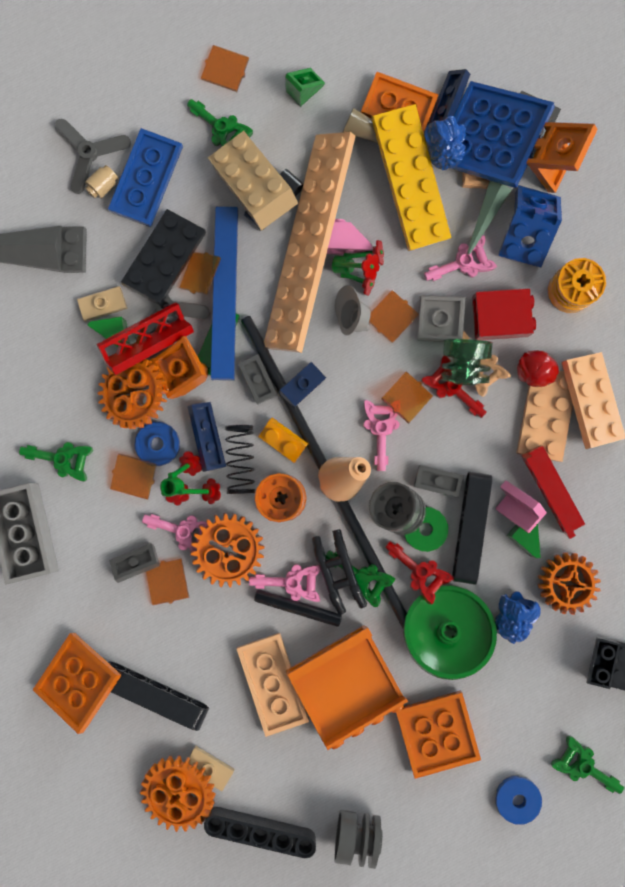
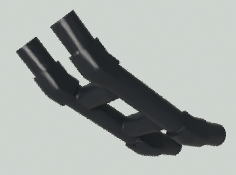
(342, 559)

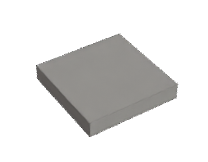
(441, 318)

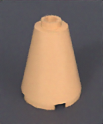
(343, 477)

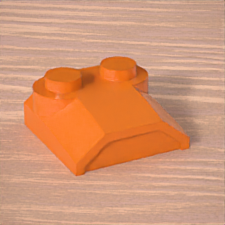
(180, 369)

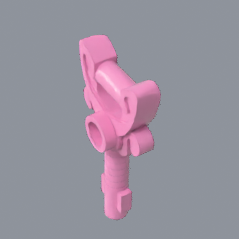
(464, 263)
(381, 429)
(183, 530)
(292, 582)

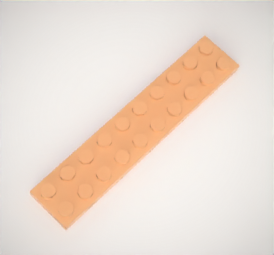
(309, 242)

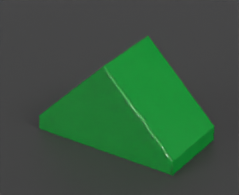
(303, 85)
(109, 327)
(526, 541)

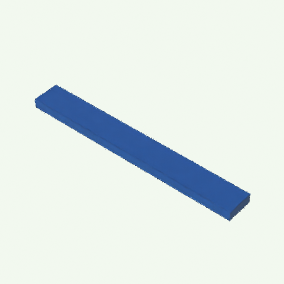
(224, 294)

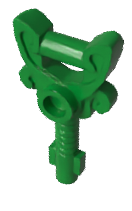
(221, 126)
(62, 459)
(365, 576)
(584, 766)

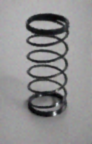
(246, 429)

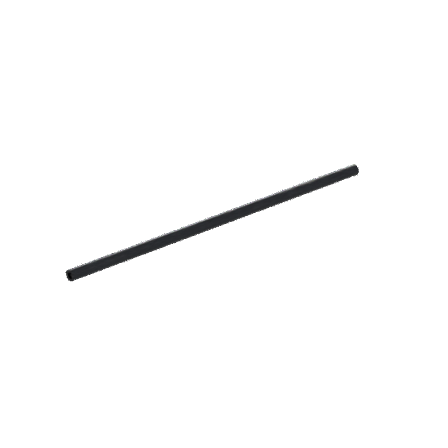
(320, 459)

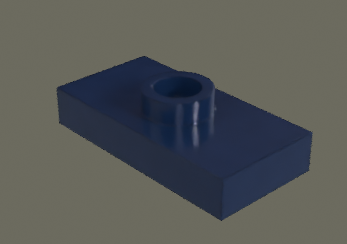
(302, 384)

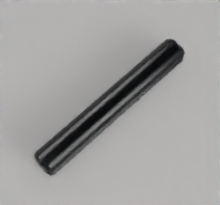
(298, 608)

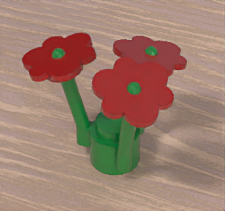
(345, 265)
(178, 492)

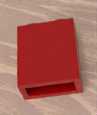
(503, 314)

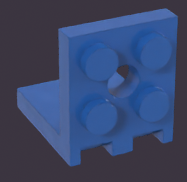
(536, 216)

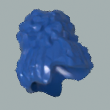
(445, 142)
(516, 617)

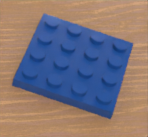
(500, 131)

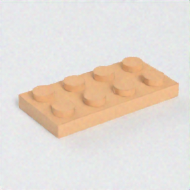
(593, 400)
(546, 418)
(271, 690)

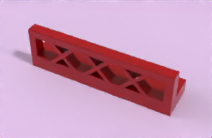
(150, 344)
(553, 490)

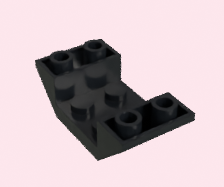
(607, 664)

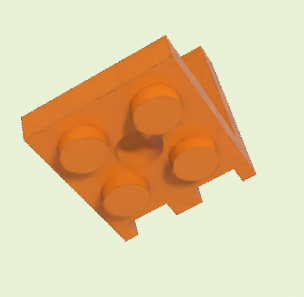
(555, 156)

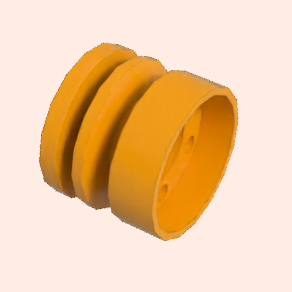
(568, 294)

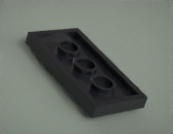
(163, 257)

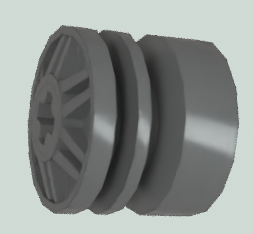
(385, 505)
(358, 839)

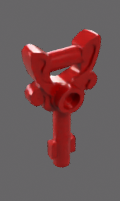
(449, 389)
(420, 573)

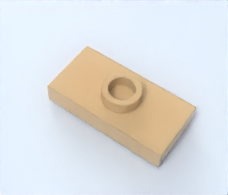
(102, 304)
(219, 771)

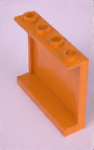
(346, 687)

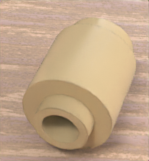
(101, 182)

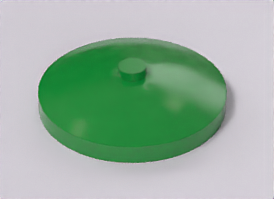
(451, 635)

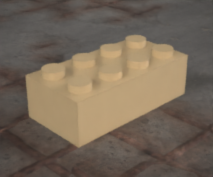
(253, 180)

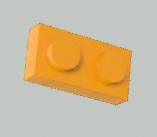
(283, 440)

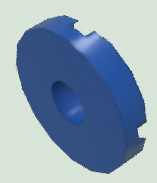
(170, 440)
(521, 813)

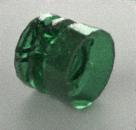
(466, 361)

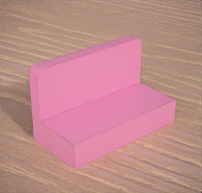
(520, 507)

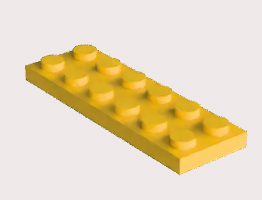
(411, 177)

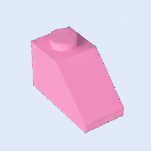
(347, 239)

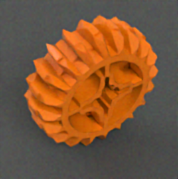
(569, 574)

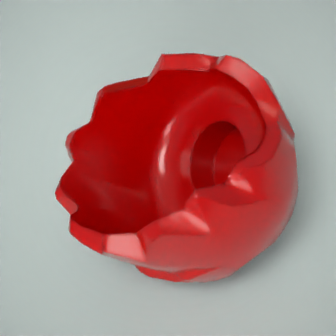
(537, 368)

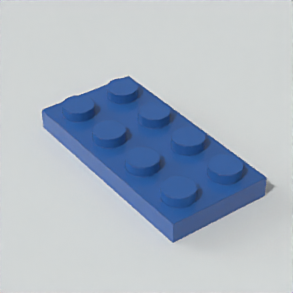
(145, 177)

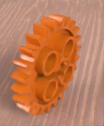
(136, 411)
(218, 568)
(177, 793)

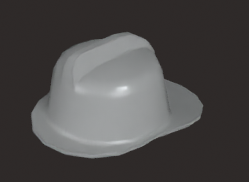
(351, 312)

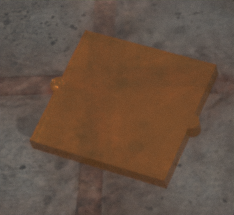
(225, 68)
(200, 273)
(392, 316)
(407, 397)
(133, 476)
(167, 582)

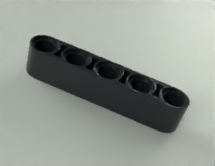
(472, 528)
(159, 698)
(269, 840)

